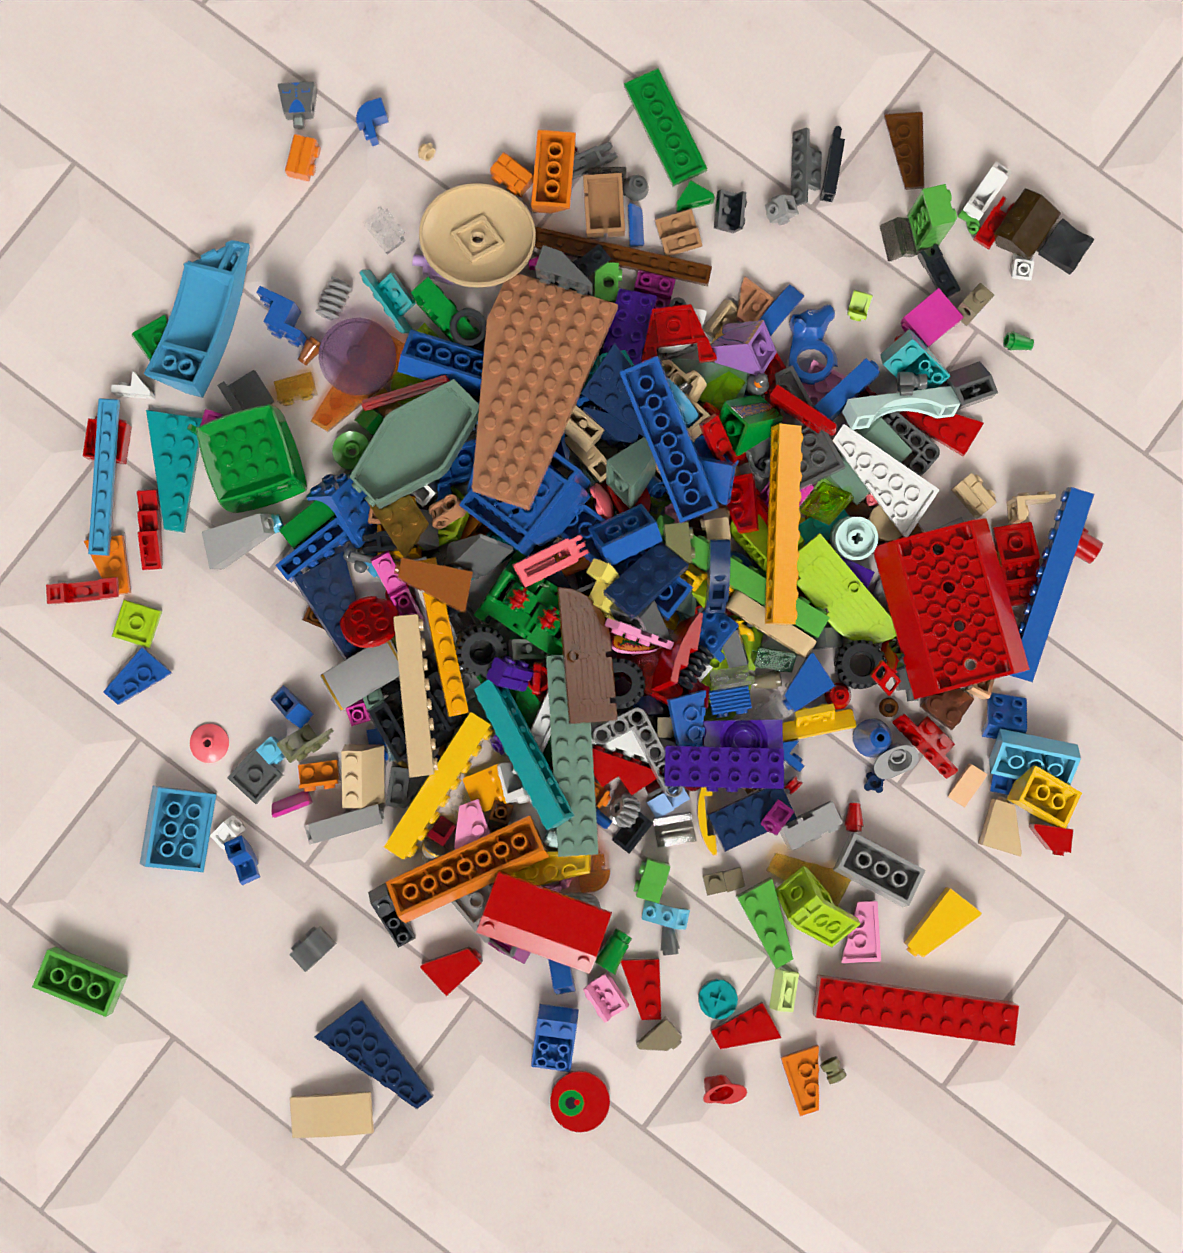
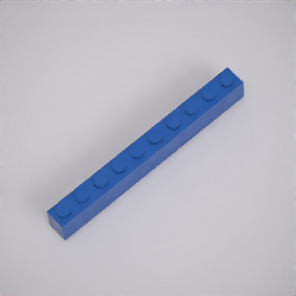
(1052, 576)

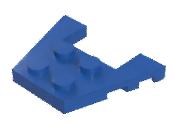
(459, 471)

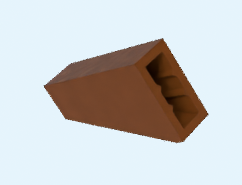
(440, 582)

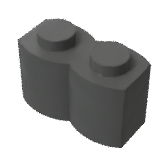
(312, 948)

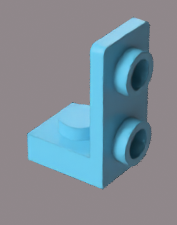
(665, 915)

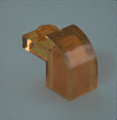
(596, 878)

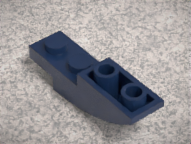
(718, 576)

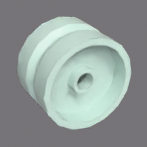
(865, 540)

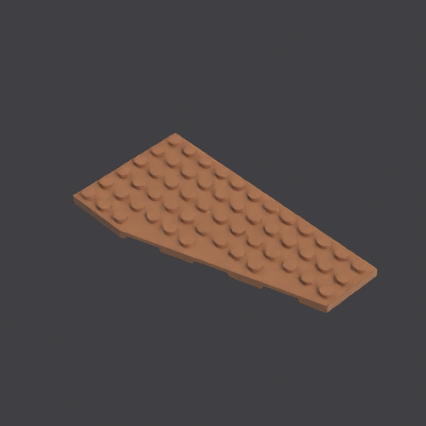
(532, 374)

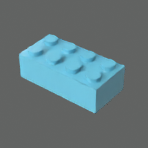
(1018, 752)

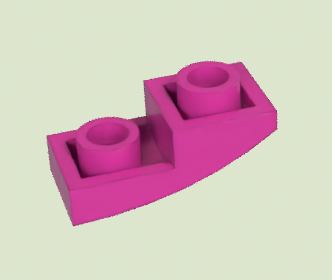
(357, 713)

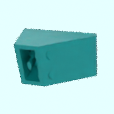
(913, 356)

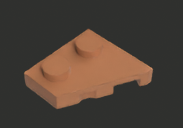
(752, 302)

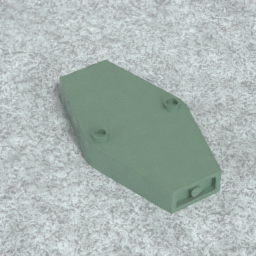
(415, 444)

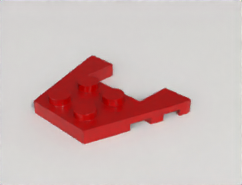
(676, 327)

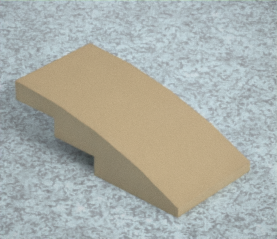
(331, 1115)

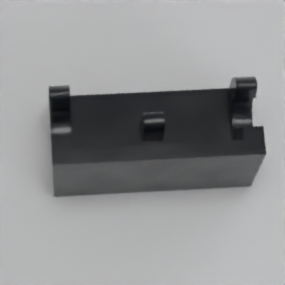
(628, 837)

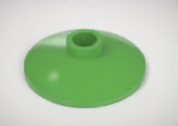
(343, 445)

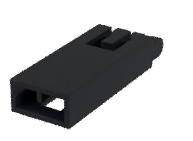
(833, 166)

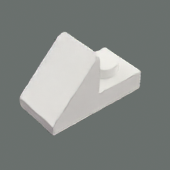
(137, 389)

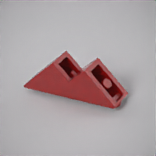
(613, 765)

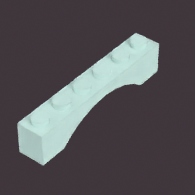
(935, 402)

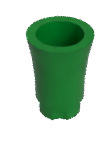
(613, 951)

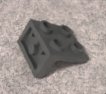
(246, 392)

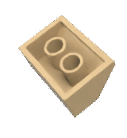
(363, 775)

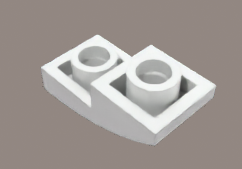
(1022, 268)

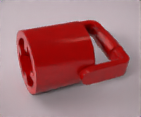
(1088, 547)
(539, 680)

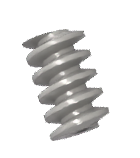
(334, 299)

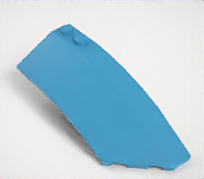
(201, 320)

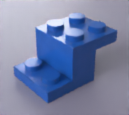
(281, 317)

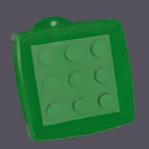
(251, 458)

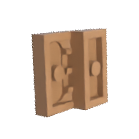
(678, 233)

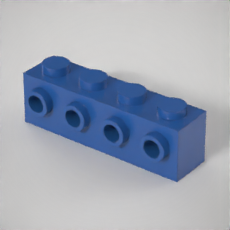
(313, 550)

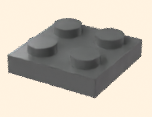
(255, 776)

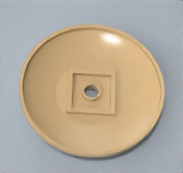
(477, 212)

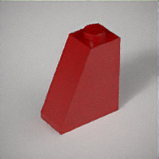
(452, 968)

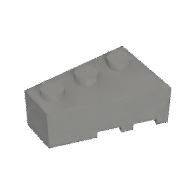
(811, 825)

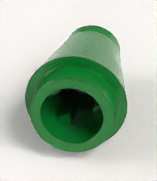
(1016, 341)

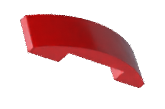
(82, 591)

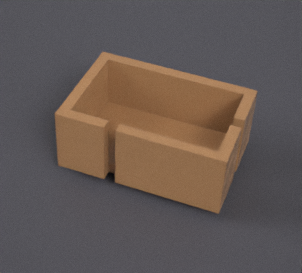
(604, 205)

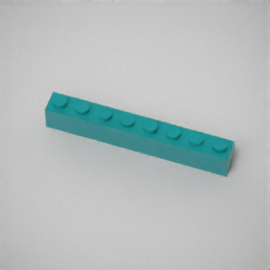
(524, 754)

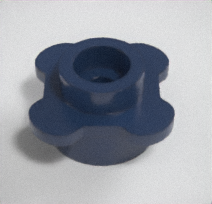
(878, 787)

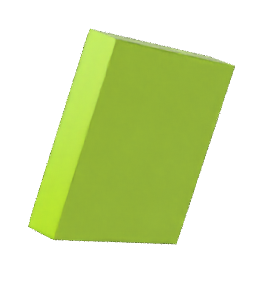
(136, 623)

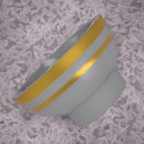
(432, 850)

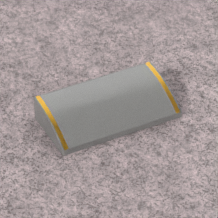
(361, 674)

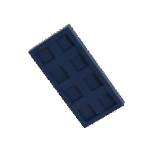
(646, 579)

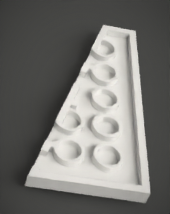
(894, 486)

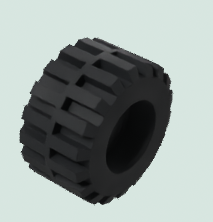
(472, 635)
(843, 664)
(638, 683)

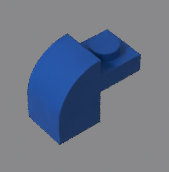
(370, 115)
(243, 858)

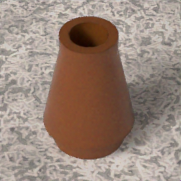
(309, 350)

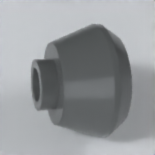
(636, 187)

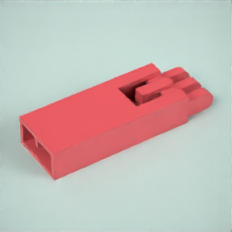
(543, 564)

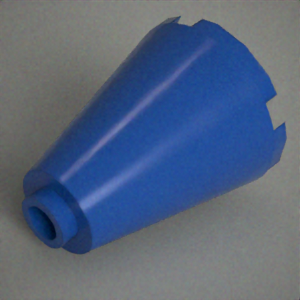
(866, 736)

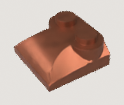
(948, 706)

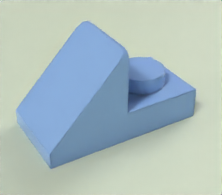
(664, 804)

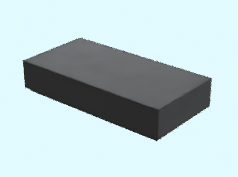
(735, 650)

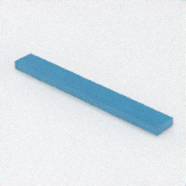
(104, 477)

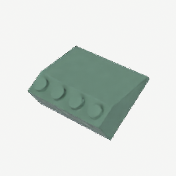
(884, 438)

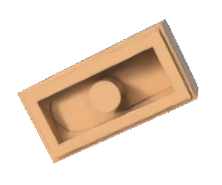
(967, 785)

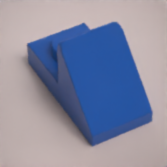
(793, 760)

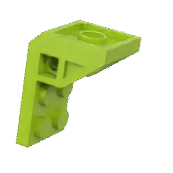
(812, 909)

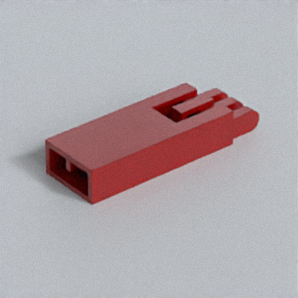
(801, 411)

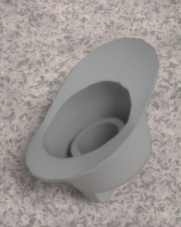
(895, 761)

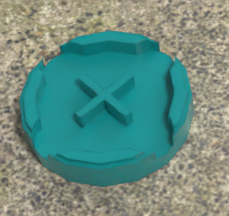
(718, 999)

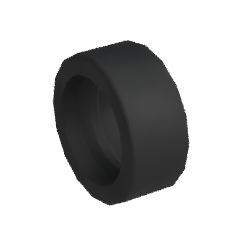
(468, 312)

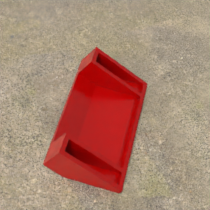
(544, 922)

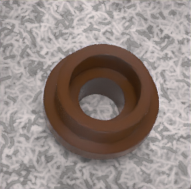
(894, 707)

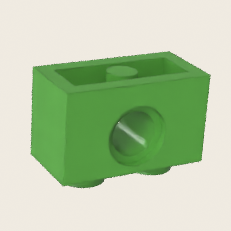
(611, 273)

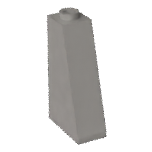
(235, 539)
(344, 824)

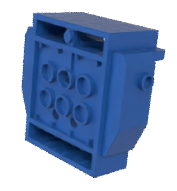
(551, 512)

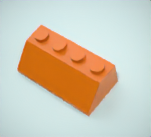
(553, 171)

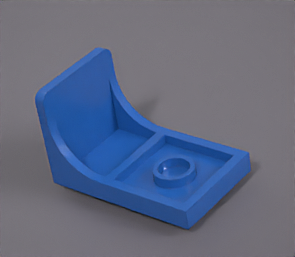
(347, 504)

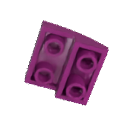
(655, 285)

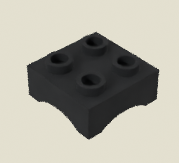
(1066, 246)

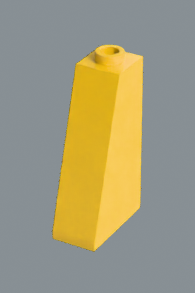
(942, 921)

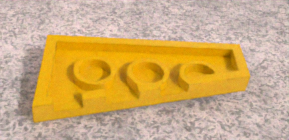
(555, 869)

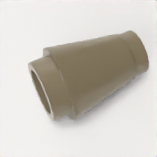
(768, 680)

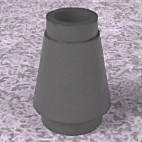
(669, 942)

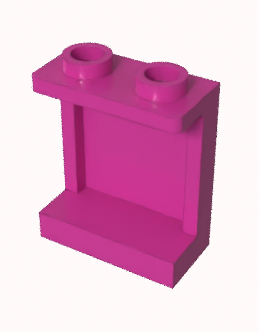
(932, 318)

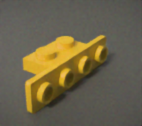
(817, 721)

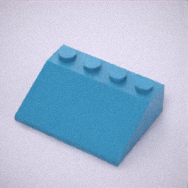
(177, 829)

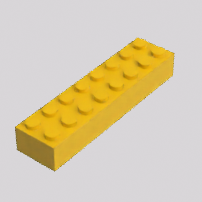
(438, 786)

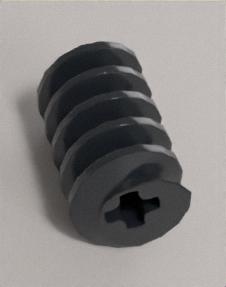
(696, 663)

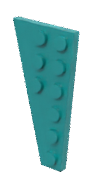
(175, 464)

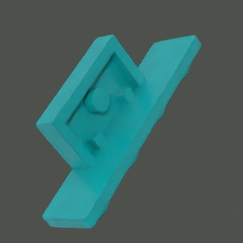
(392, 296)

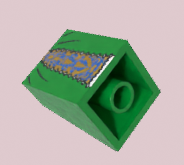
(748, 421)

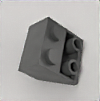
(972, 384)

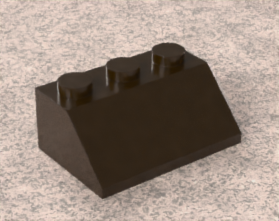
(1026, 224)

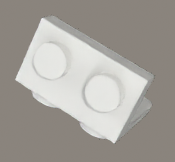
(512, 785)

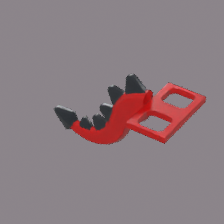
(891, 667)

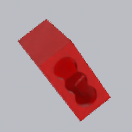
(123, 440)

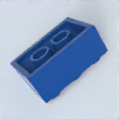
(625, 534)

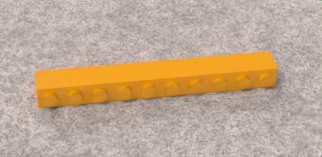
(783, 525)

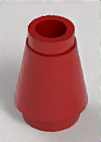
(854, 818)

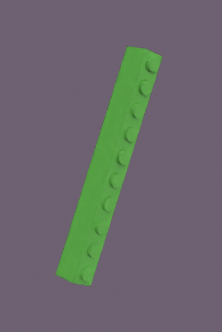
(753, 585)

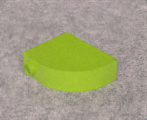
(756, 542)

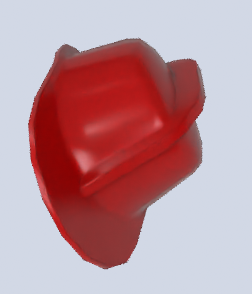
(722, 1091)

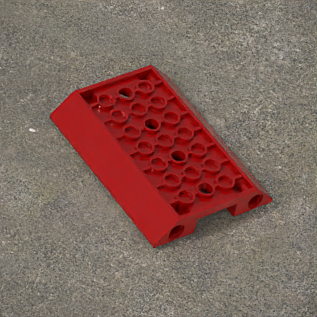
(926, 614)

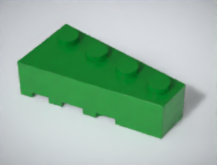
(441, 310)

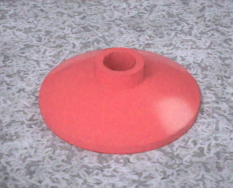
(218, 739)

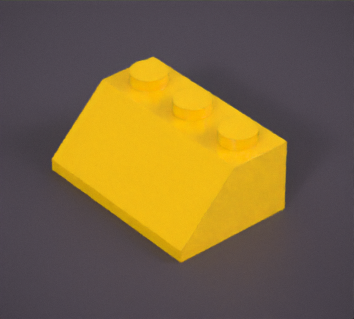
(1045, 796)

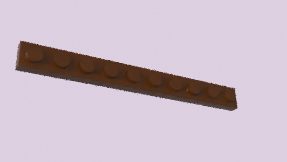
(626, 257)

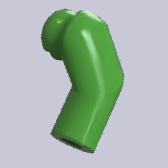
(972, 223)

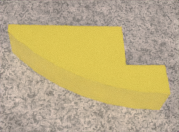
(605, 576)

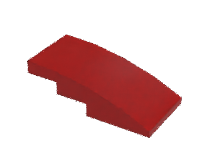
(1018, 559)
(672, 661)

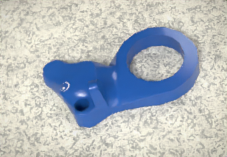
(807, 334)

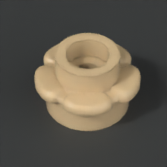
(426, 151)

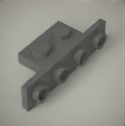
(805, 167)

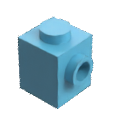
(270, 751)

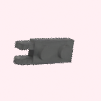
(592, 158)

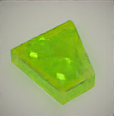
(722, 389)

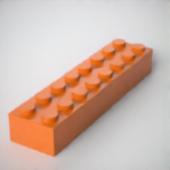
(466, 869)

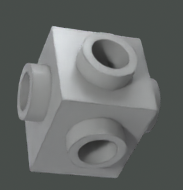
(781, 209)

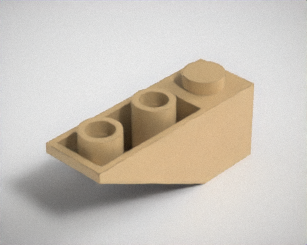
(592, 460)

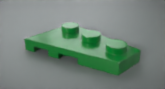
(150, 336)

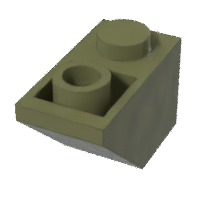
(677, 539)

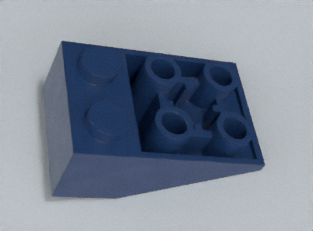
(615, 432)

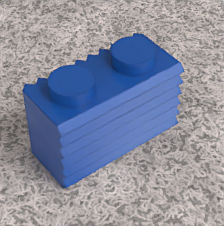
(730, 700)

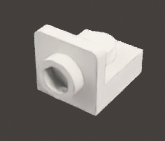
(227, 831)

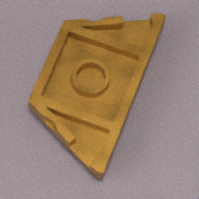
(402, 523)

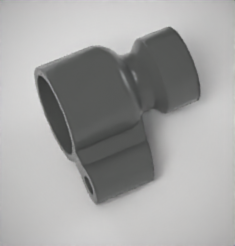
(908, 381)

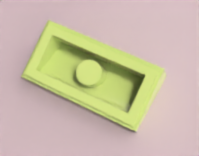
(784, 990)

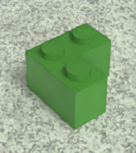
(652, 880)

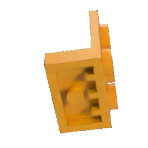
(485, 786)

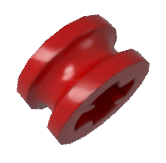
(793, 785)

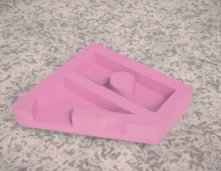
(470, 824)

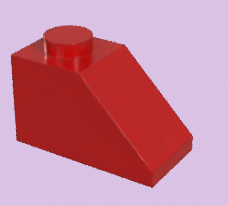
(1054, 838)

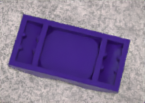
(743, 734)

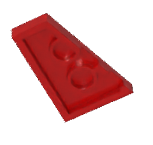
(744, 504)
(746, 1028)

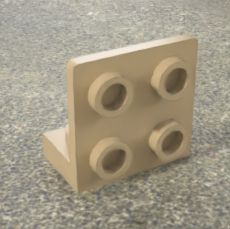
(1018, 506)

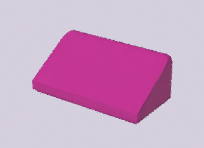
(290, 804)

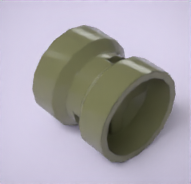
(833, 1070)

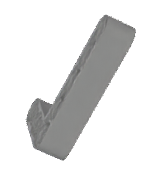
(646, 746)

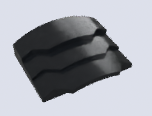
(389, 719)

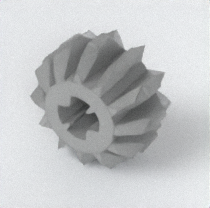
(624, 810)

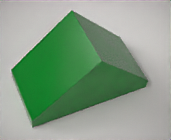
(694, 197)
(369, 421)

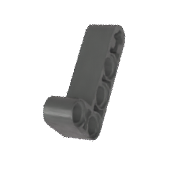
(919, 450)

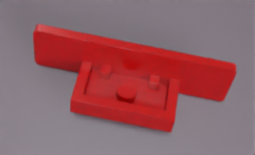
(929, 741)

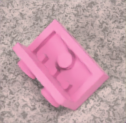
(605, 997)

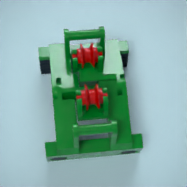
(536, 629)

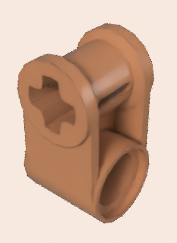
(446, 511)

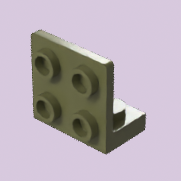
(302, 742)

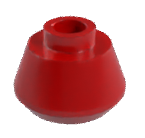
(832, 698)

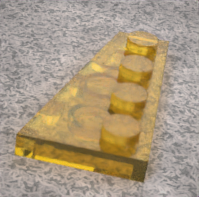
(834, 883)

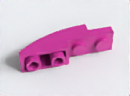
(396, 589)

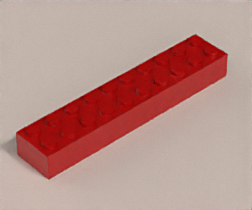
(915, 1010)

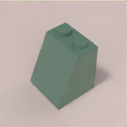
(631, 471)

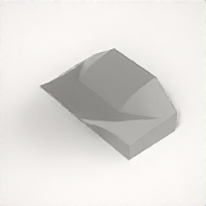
(523, 649)

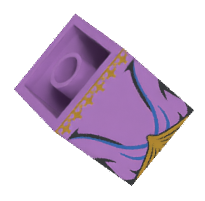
(744, 346)

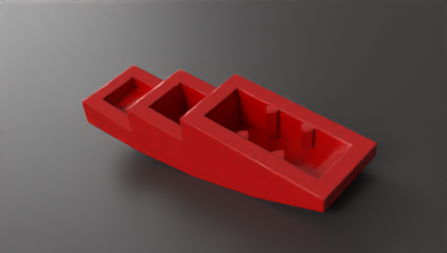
(149, 529)

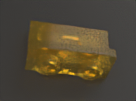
(295, 388)

